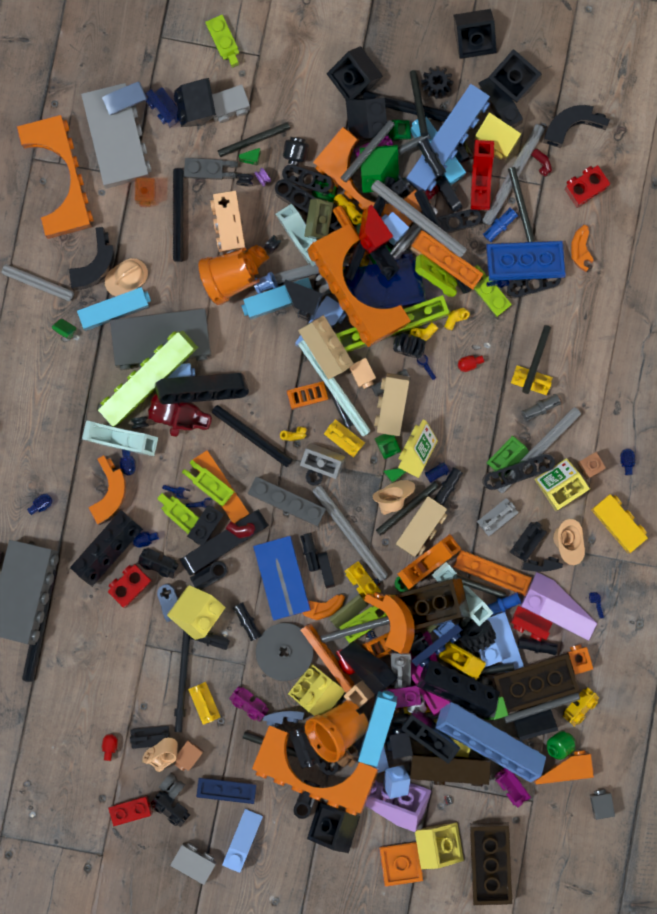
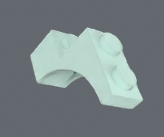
(120, 438)

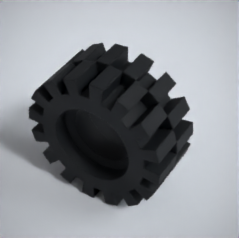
(477, 637)

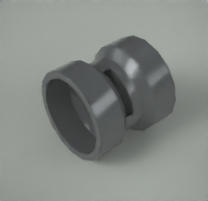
(176, 787)

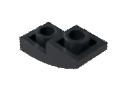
(547, 565)

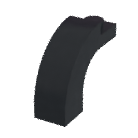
(570, 117)
(97, 270)

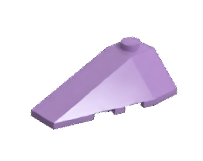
(554, 604)
(403, 810)

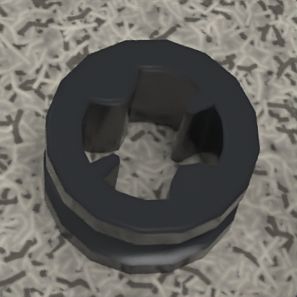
(244, 180)
(272, 244)
(139, 422)
(308, 479)

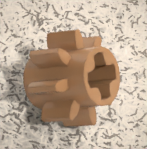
(350, 757)

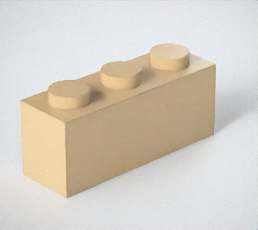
(326, 347)
(392, 404)
(422, 527)

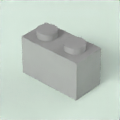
(230, 103)
(323, 460)
(193, 863)

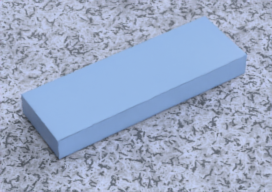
(505, 641)

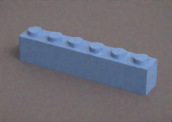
(450, 135)
(490, 742)

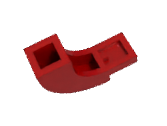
(481, 174)

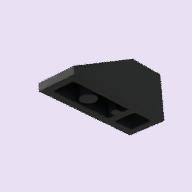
(501, 104)
(368, 667)
(423, 730)

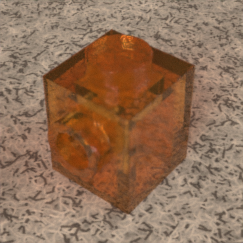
(145, 191)

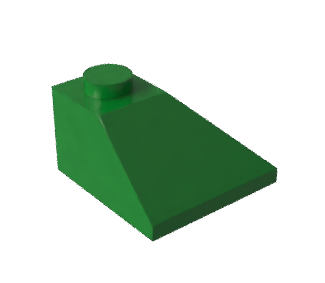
(379, 165)

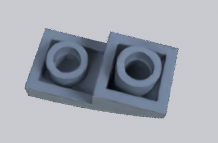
(124, 97)
(276, 718)

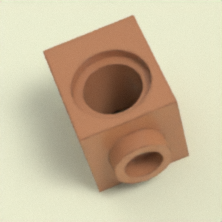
(591, 465)
(188, 756)

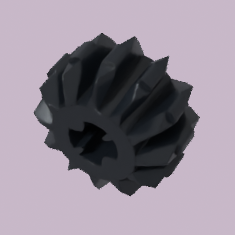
(434, 76)
(409, 345)

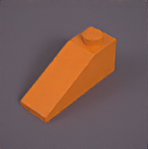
(571, 768)

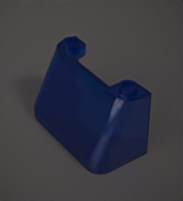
(377, 292)

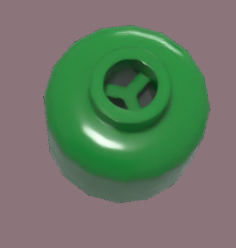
(561, 745)

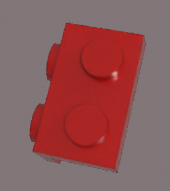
(532, 623)

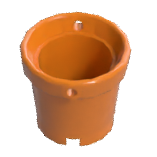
(227, 275)
(336, 730)

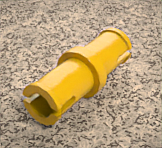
(349, 208)

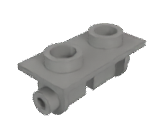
(497, 517)
(402, 668)

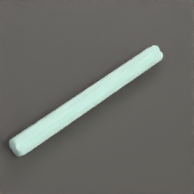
(337, 392)

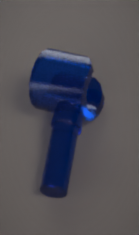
(500, 283)
(425, 365)
(178, 491)
(198, 504)
(596, 598)

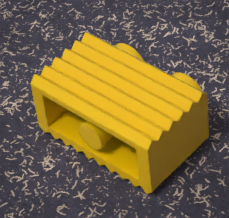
(462, 660)

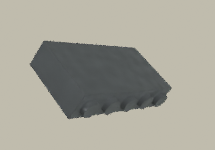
(138, 337)
(24, 590)

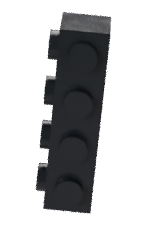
(106, 548)
(458, 688)

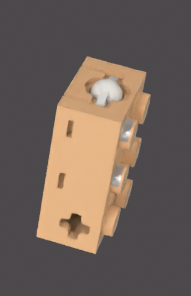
(228, 222)

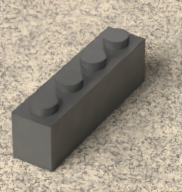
(286, 501)

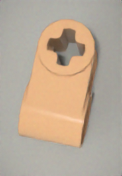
(161, 754)

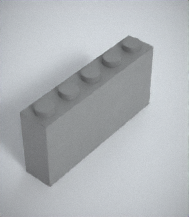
(116, 140)

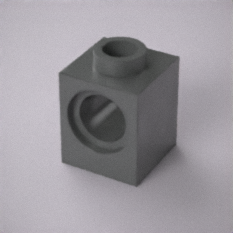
(602, 804)

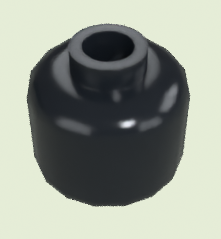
(295, 150)

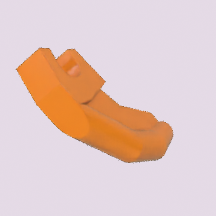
(578, 248)
(324, 610)

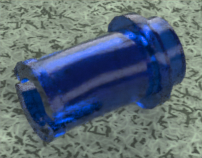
(437, 472)

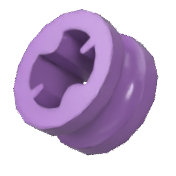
(262, 177)

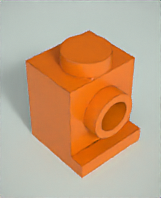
(585, 664)

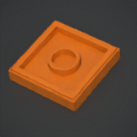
(400, 864)

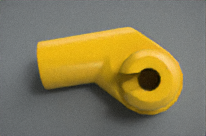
(455, 316)
(426, 333)
(292, 436)

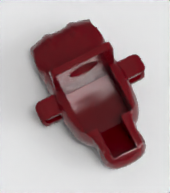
(178, 416)

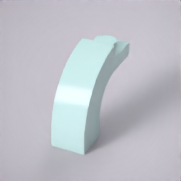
(295, 228)
(478, 609)

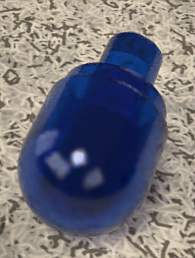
(627, 460)
(127, 463)
(40, 504)
(145, 539)

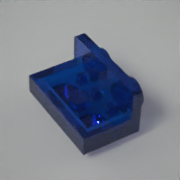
(163, 105)

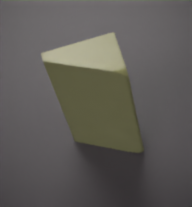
(318, 219)
(348, 611)

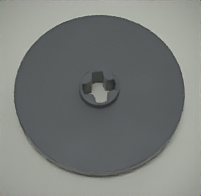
(269, 652)

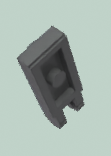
(208, 169)

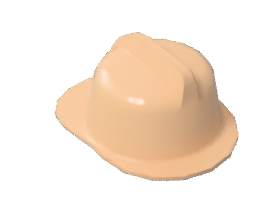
(126, 277)
(393, 496)
(570, 541)

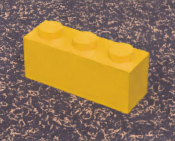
(620, 523)

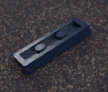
(437, 647)
(226, 790)

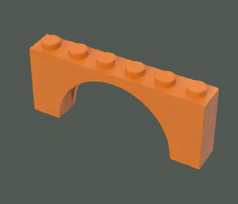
(53, 136)
(336, 160)
(370, 322)
(273, 762)

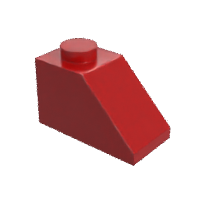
(373, 230)

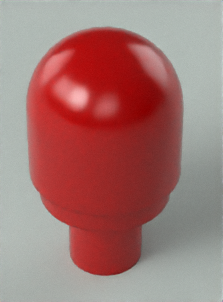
(469, 363)
(344, 665)
(109, 746)

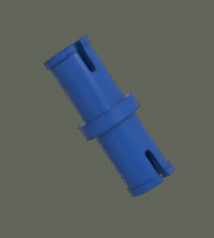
(500, 225)
(505, 603)

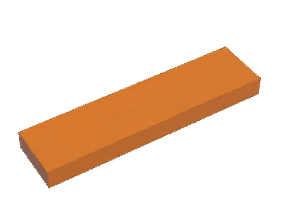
(447, 259)
(234, 507)
(492, 572)
(327, 657)

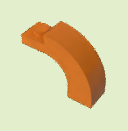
(115, 496)
(429, 561)
(401, 621)

